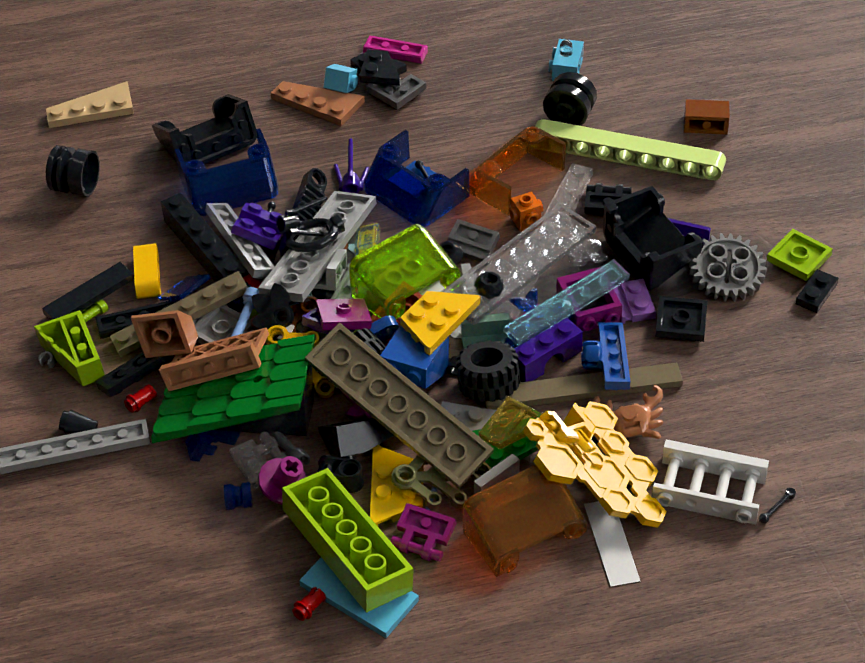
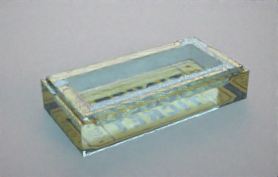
(367, 237)

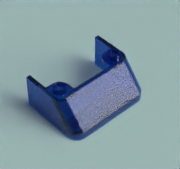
(230, 183)
(408, 194)

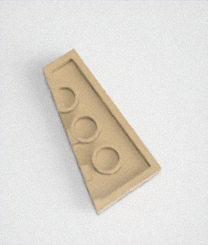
(95, 106)

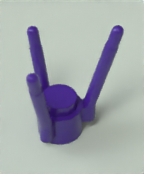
(350, 181)

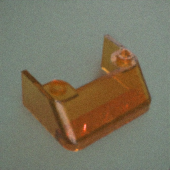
(531, 140)

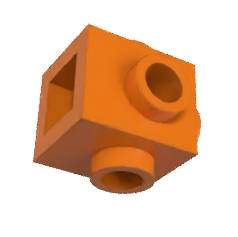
(525, 210)

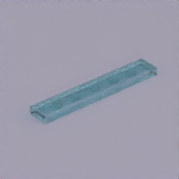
(566, 302)

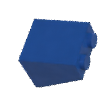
(413, 362)

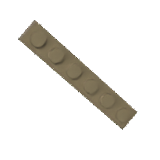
(193, 305)

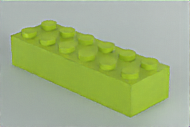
(347, 540)

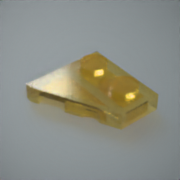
(507, 423)

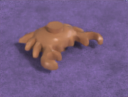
(637, 418)

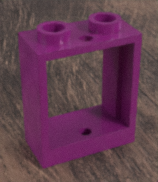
(588, 319)

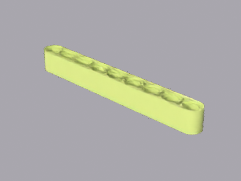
(637, 150)

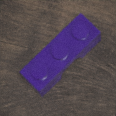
(559, 340)

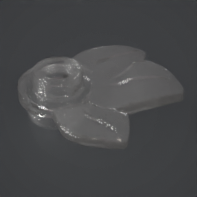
(587, 251)

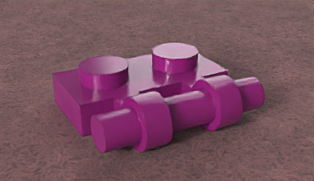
(426, 525)

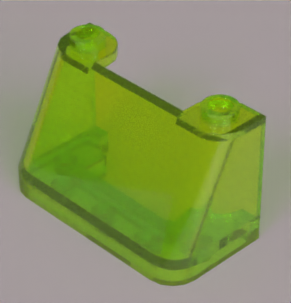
(399, 269)

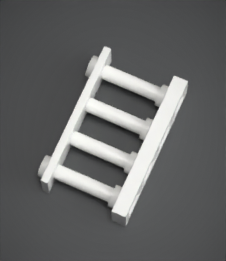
(716, 462)

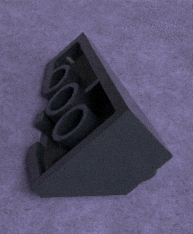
(353, 437)

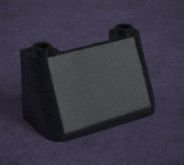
(226, 133)
(647, 238)

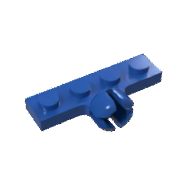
(608, 355)

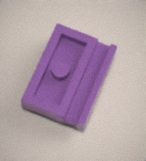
(635, 301)

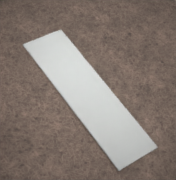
(612, 545)

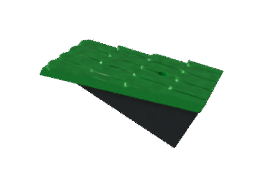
(254, 401)

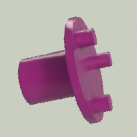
(278, 474)

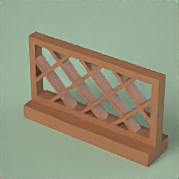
(215, 360)

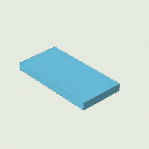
(381, 619)

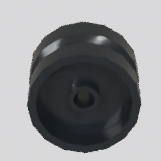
(570, 99)

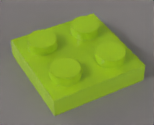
(799, 254)

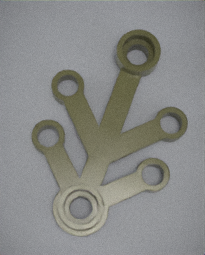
(434, 478)

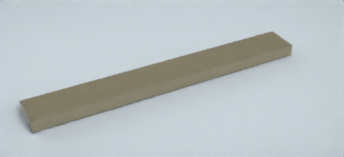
(591, 385)

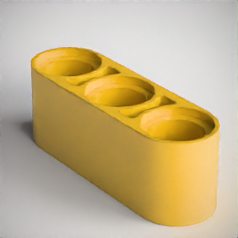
(146, 271)

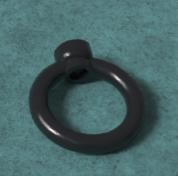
(333, 226)

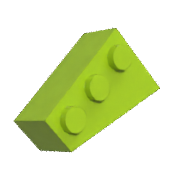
(71, 346)

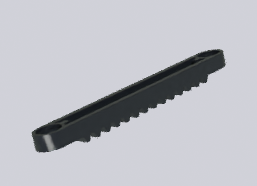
(307, 192)

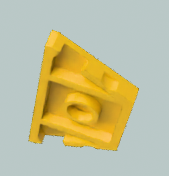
(437, 316)
(386, 498)

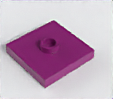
(349, 312)

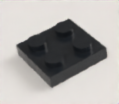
(681, 318)

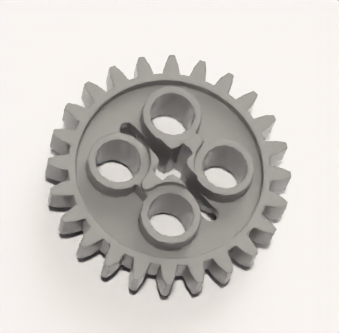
(749, 269)

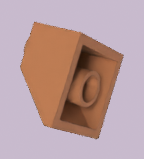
(165, 333)

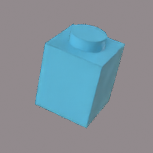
(340, 78)

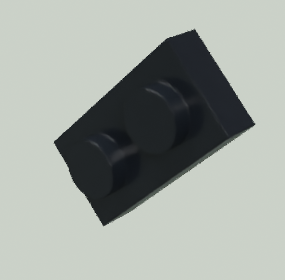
(816, 291)

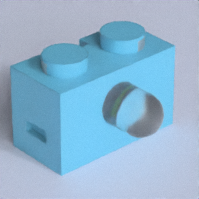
(567, 57)

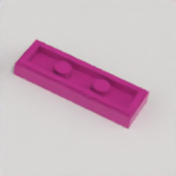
(397, 49)

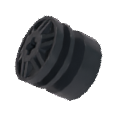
(72, 170)

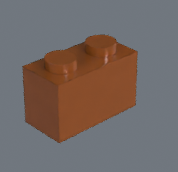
(706, 116)

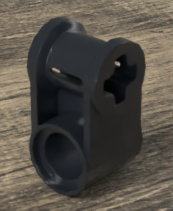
(345, 470)

